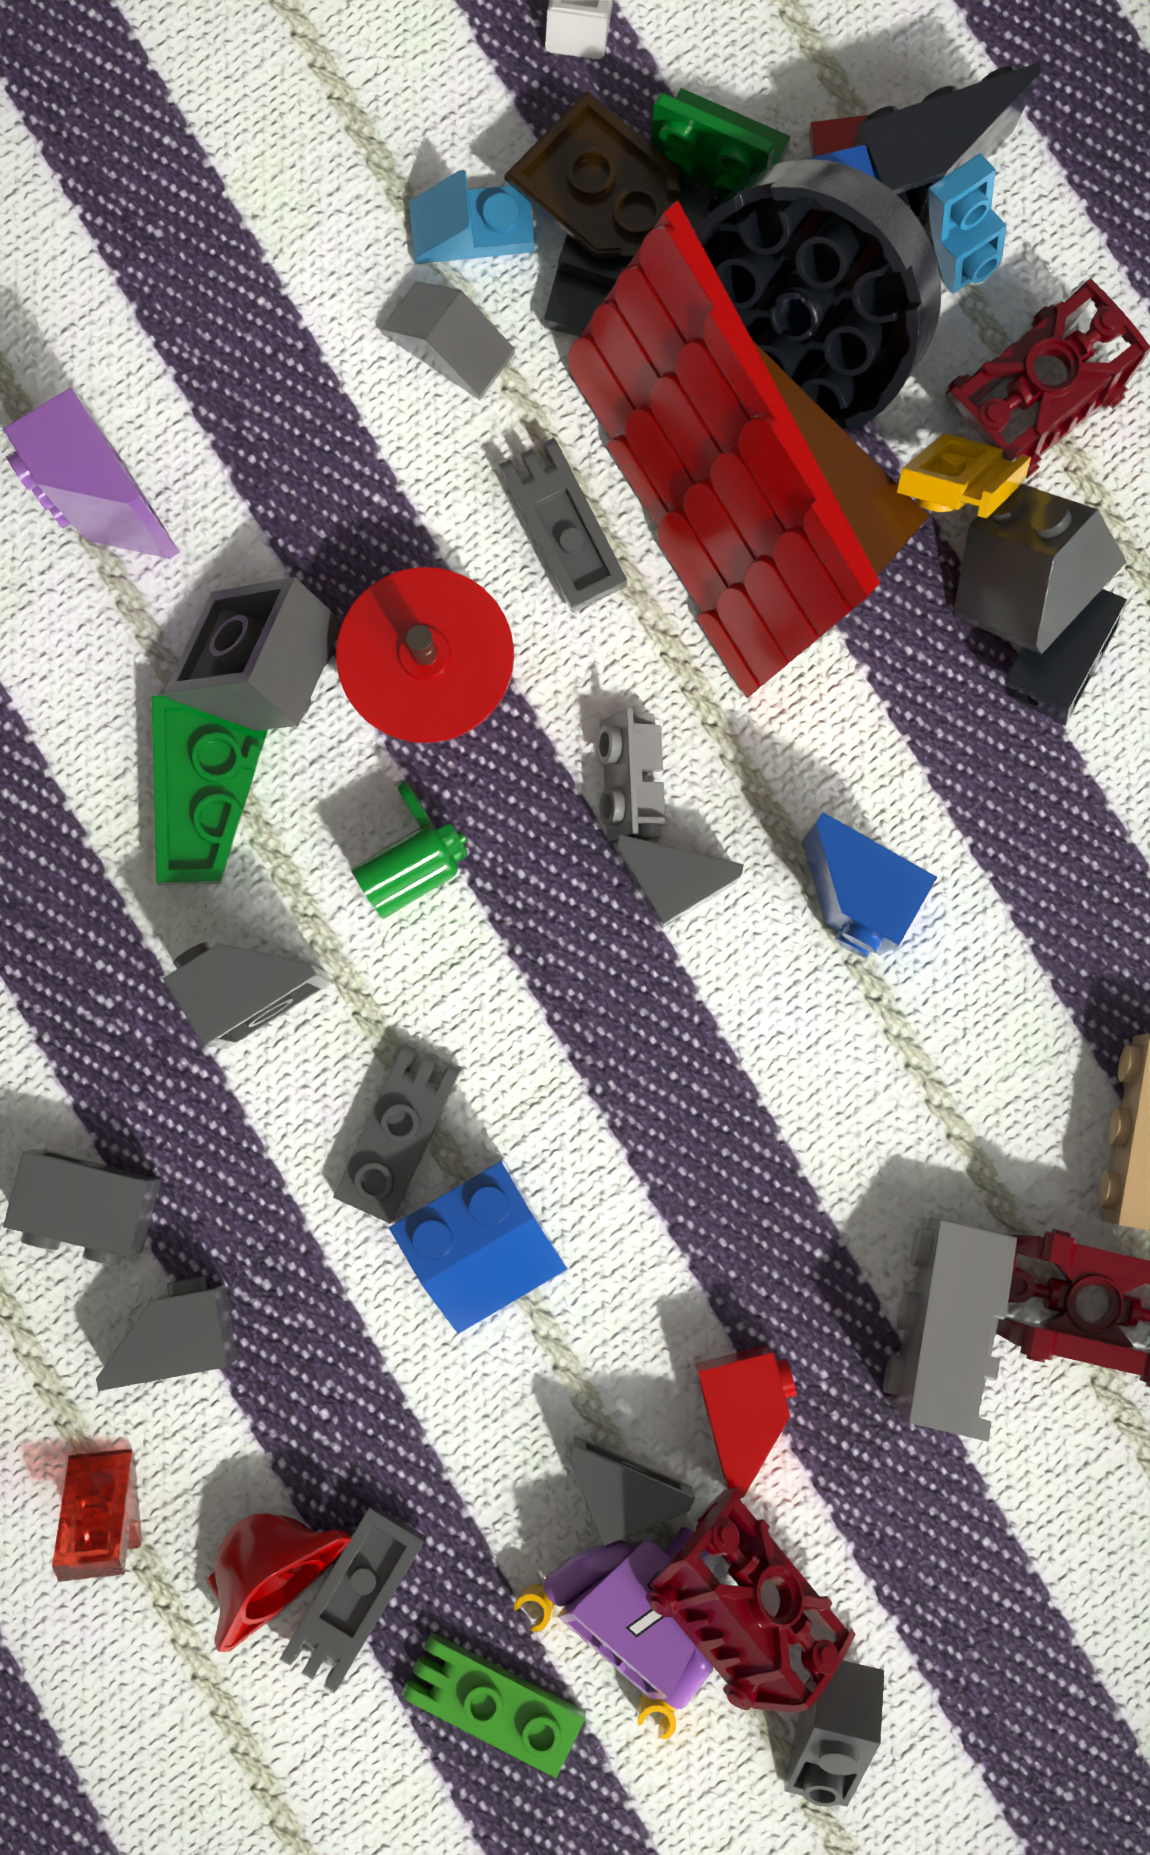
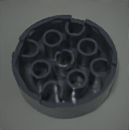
(855, 260)

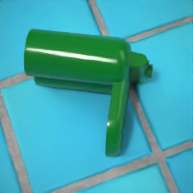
(412, 863)

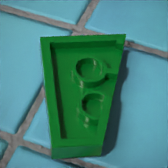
(199, 790)

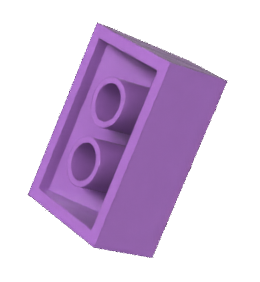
(83, 478)

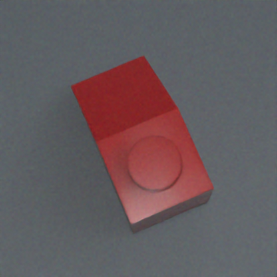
(745, 1409)

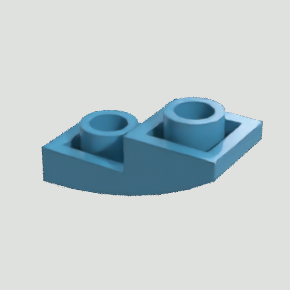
(963, 225)

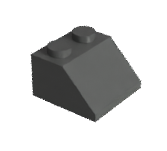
(1034, 567)
(256, 654)
(238, 990)

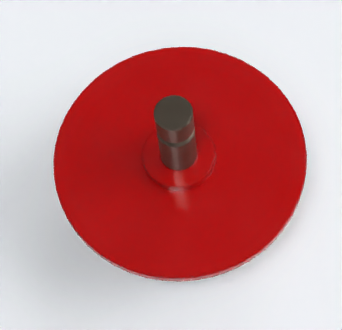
(425, 655)

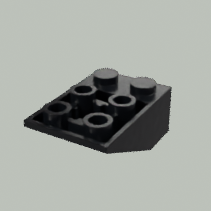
(945, 130)

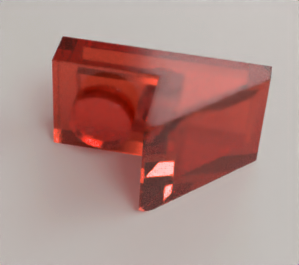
(97, 1516)

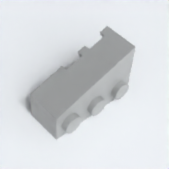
(951, 1327)

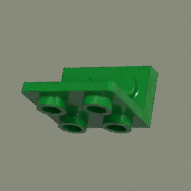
(713, 142)

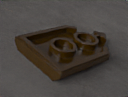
(597, 179)

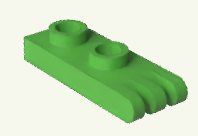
(495, 1705)

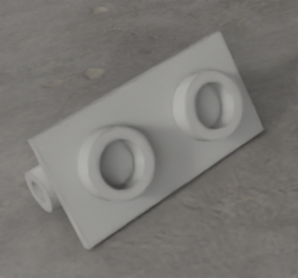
(627, 748)

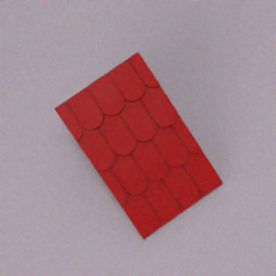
(741, 471)

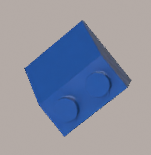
(863, 887)
(478, 1247)

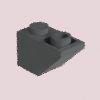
(837, 1737)

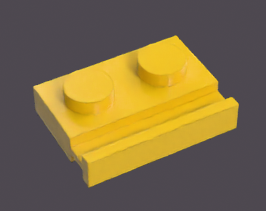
(959, 473)

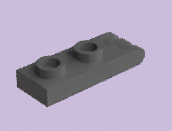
(564, 527)
(396, 1135)
(355, 1594)

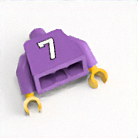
(609, 1610)

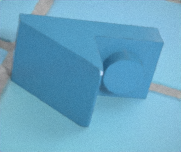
(469, 224)

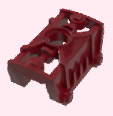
(1061, 405)
(1066, 1332)
(731, 1621)

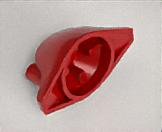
(265, 1568)

